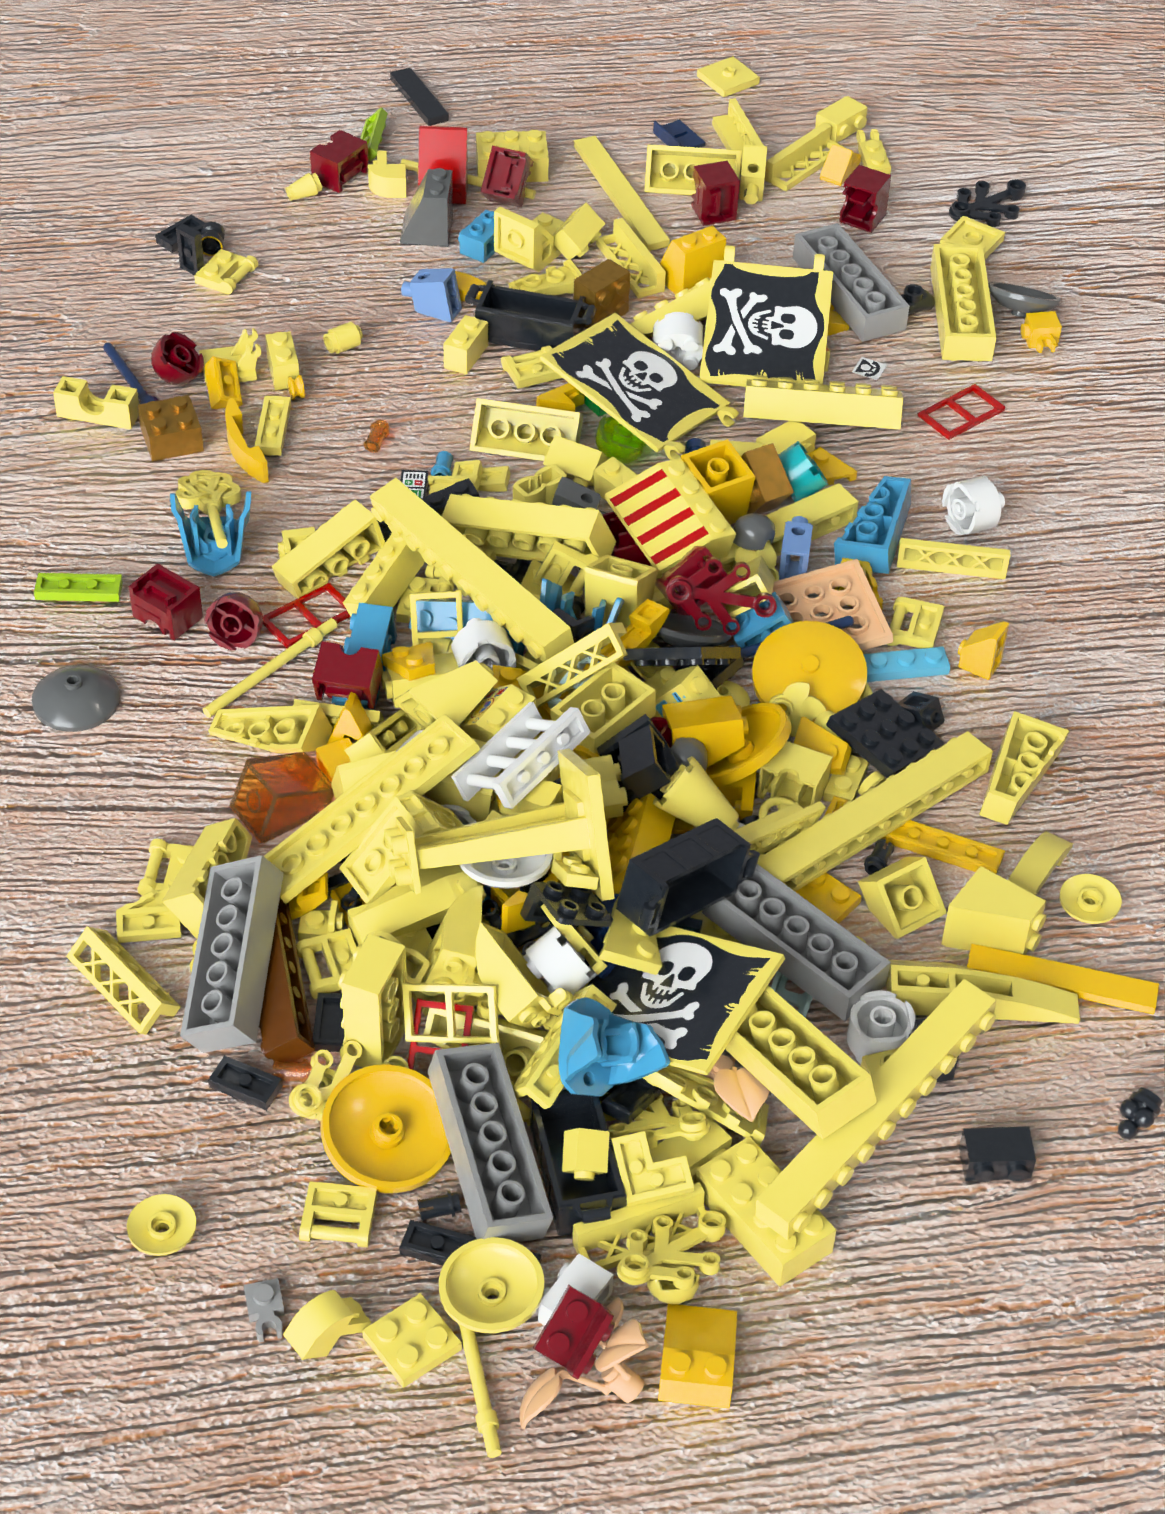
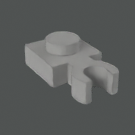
(265, 1306)

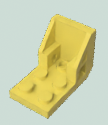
(525, 239)
(368, 864)

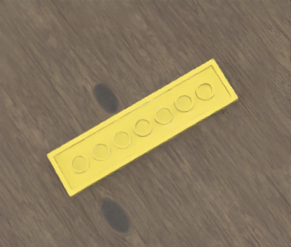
(350, 817)

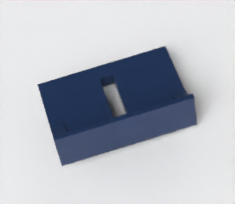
(677, 134)

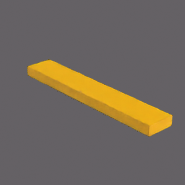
(939, 844)
(1085, 982)

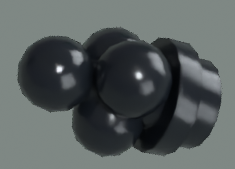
(1139, 1112)

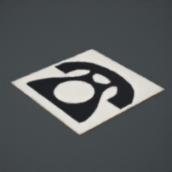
(869, 368)

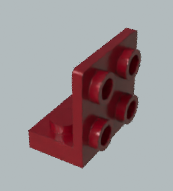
(575, 1332)

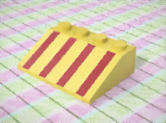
(670, 514)

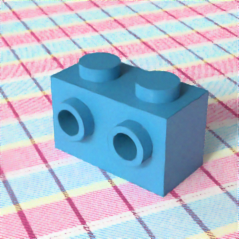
(478, 237)
(756, 628)

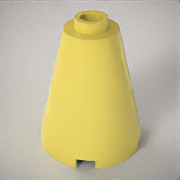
(696, 797)

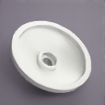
(509, 872)

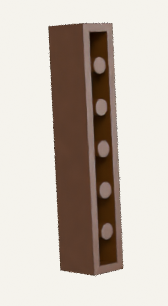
(284, 1009)

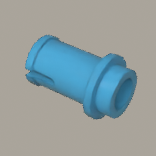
(443, 464)

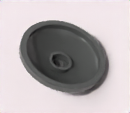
(1022, 299)
(682, 632)
(75, 698)

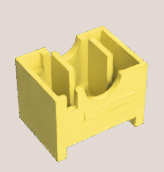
(796, 775)

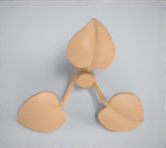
(738, 1087)
(616, 1374)

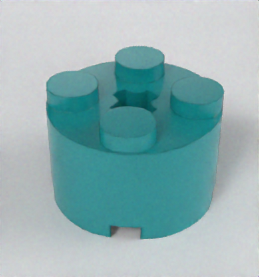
(801, 472)

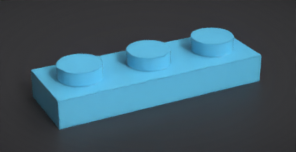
(906, 664)

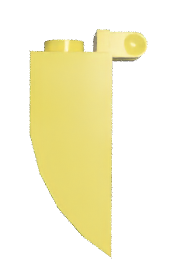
(454, 944)
(519, 992)

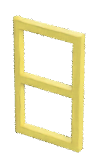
(432, 595)
(449, 990)

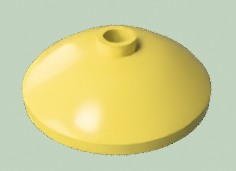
(487, 1269)

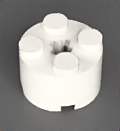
(680, 338)
(972, 505)
(484, 643)
(558, 963)
(879, 1023)

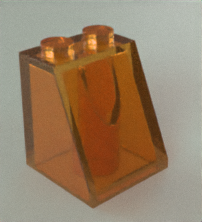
(280, 794)

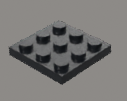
(683, 656)
(884, 733)

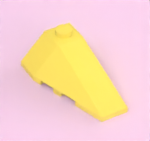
(274, 728)
(404, 912)

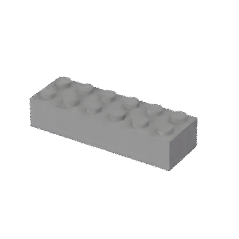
(858, 287)
(817, 950)
(232, 955)
(489, 1143)

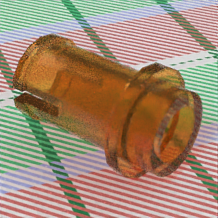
(378, 431)
(294, 1070)

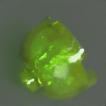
(618, 441)

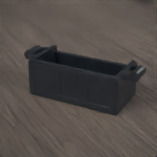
(527, 317)
(685, 876)
(570, 1198)

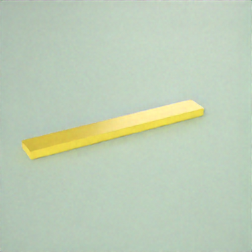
(621, 193)

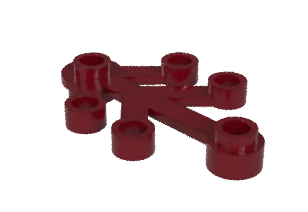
(716, 595)

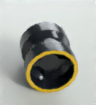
(212, 238)

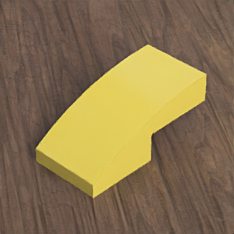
(491, 478)

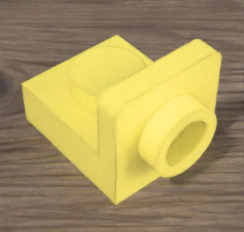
(292, 538)
(321, 922)

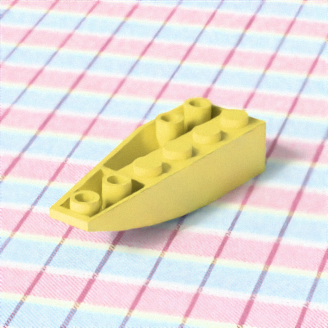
(690, 301)
(929, 983)

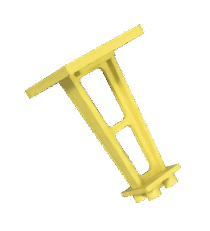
(568, 826)

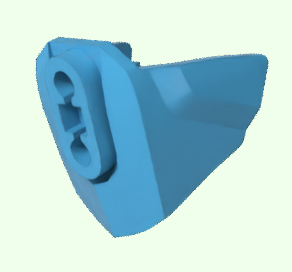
(200, 542)
(553, 599)
(605, 1049)

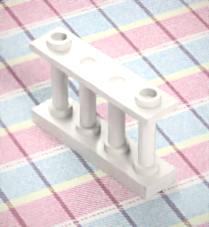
(531, 766)

